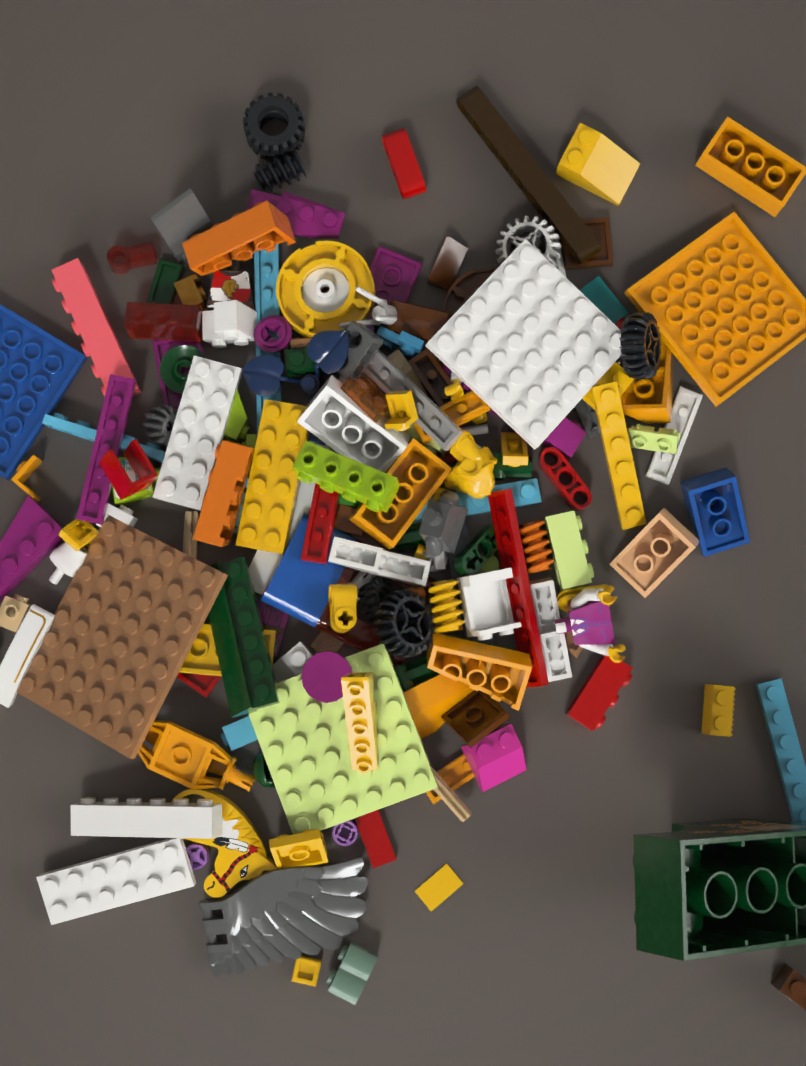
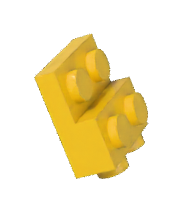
(299, 849)

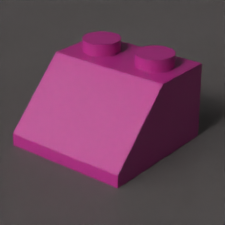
(496, 757)

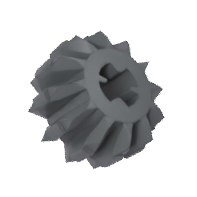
(160, 424)

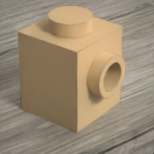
(13, 611)

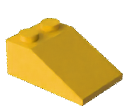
(597, 165)

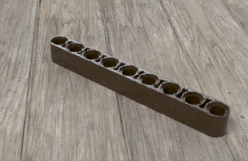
(528, 175)

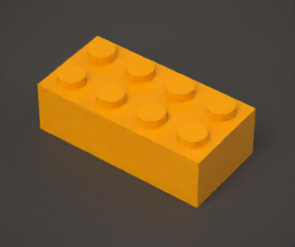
(751, 167)
(419, 478)

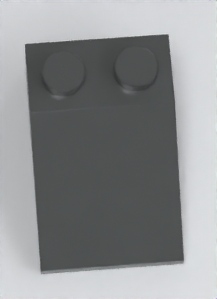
(179, 222)

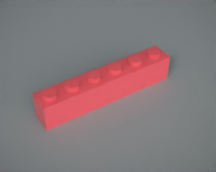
(91, 323)

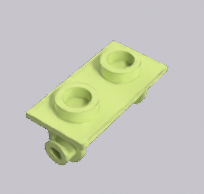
(646, 438)

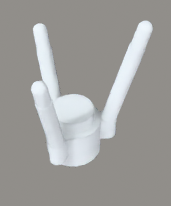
(381, 313)

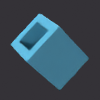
(238, 733)

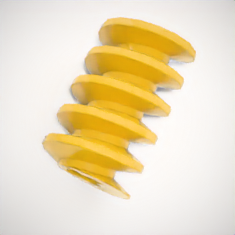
(446, 606)

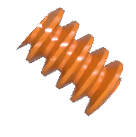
(535, 547)

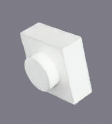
(438, 563)

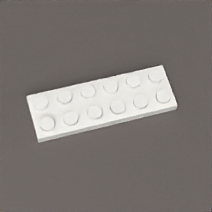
(197, 432)
(116, 880)

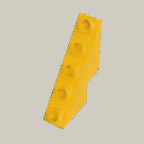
(361, 720)

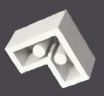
(229, 324)

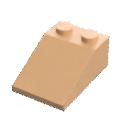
(655, 552)

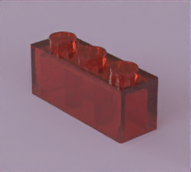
(164, 321)

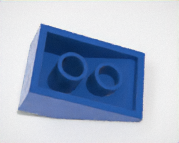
(715, 511)

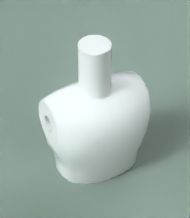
(66, 561)

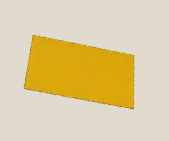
(439, 887)

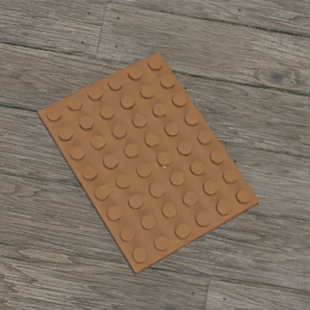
(121, 635)

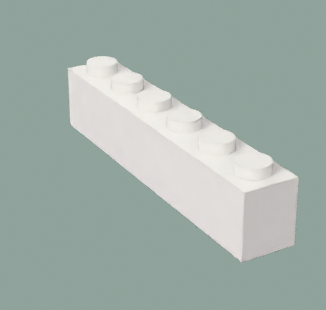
(146, 818)

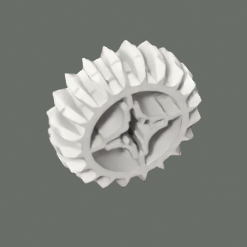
(538, 229)

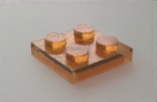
(368, 397)

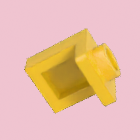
(401, 410)

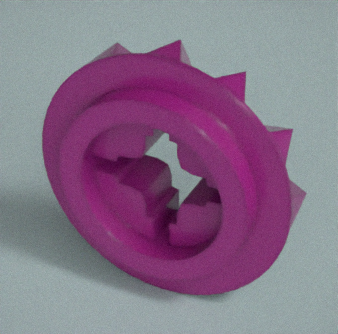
(274, 324)

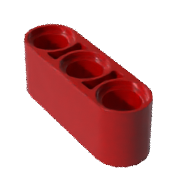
(403, 163)
(566, 491)

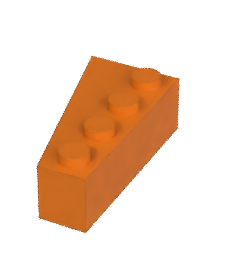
(238, 238)
(224, 493)

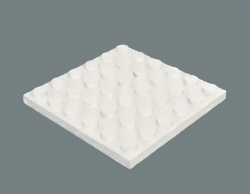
(528, 344)

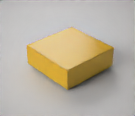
(306, 970)

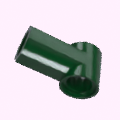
(505, 471)
(410, 539)
(414, 673)

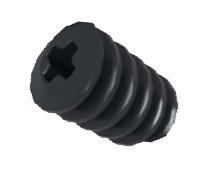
(279, 171)

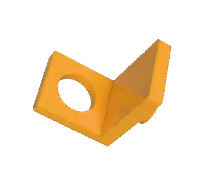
(24, 471)

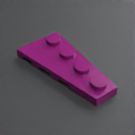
(304, 218)

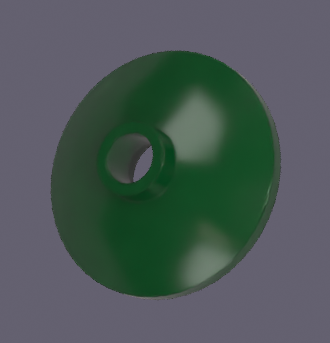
(174, 362)

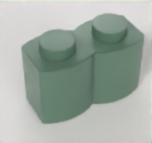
(352, 972)

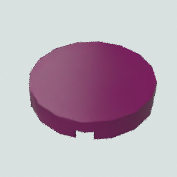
(323, 676)

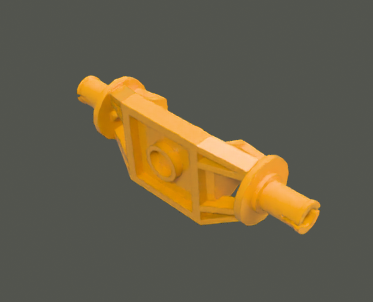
(189, 757)

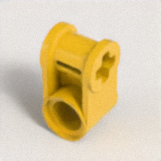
(342, 601)

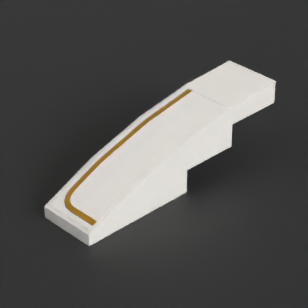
(22, 651)

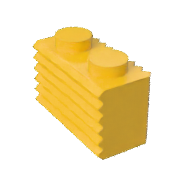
(718, 710)

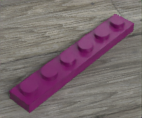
(108, 436)

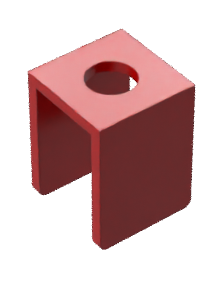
(119, 477)

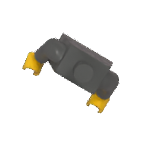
(441, 525)

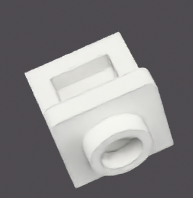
(122, 513)

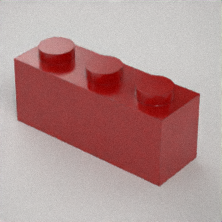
(599, 692)

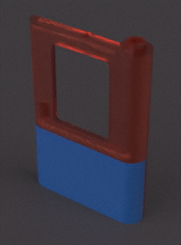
(303, 587)

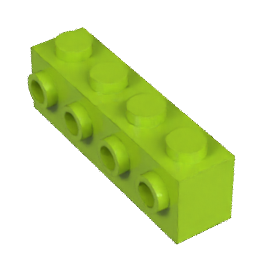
(346, 477)

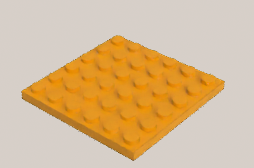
(723, 308)

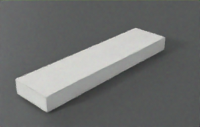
(682, 416)

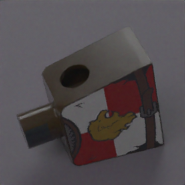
(231, 285)

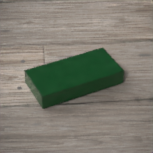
(163, 287)

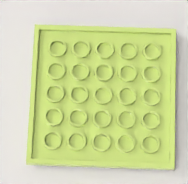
(311, 754)

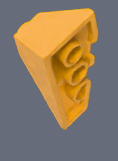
(652, 397)
(432, 700)

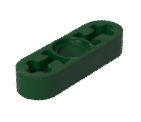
(471, 552)

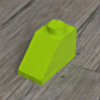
(238, 421)

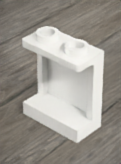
(487, 604)

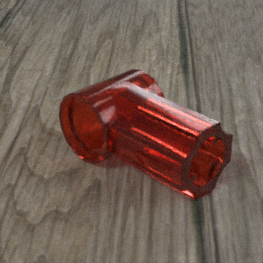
(135, 257)

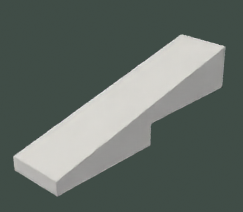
(379, 562)
(553, 644)

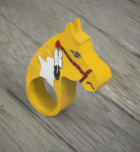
(239, 847)

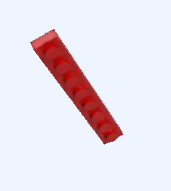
(518, 587)

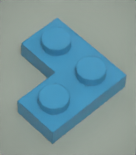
(408, 344)

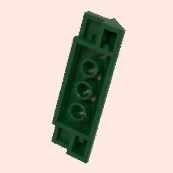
(241, 642)

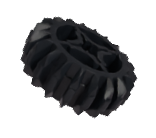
(640, 345)
(404, 623)

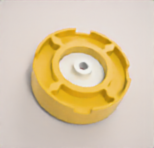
(322, 269)

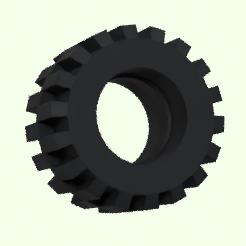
(273, 108)

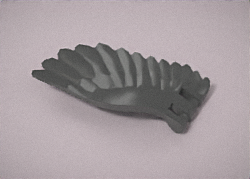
(284, 915)

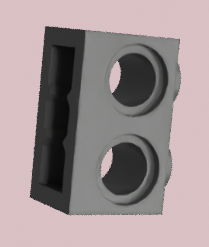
(359, 355)

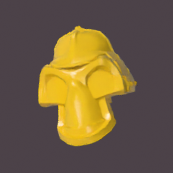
(474, 471)

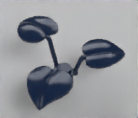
(326, 348)

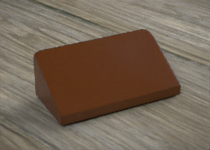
(447, 264)

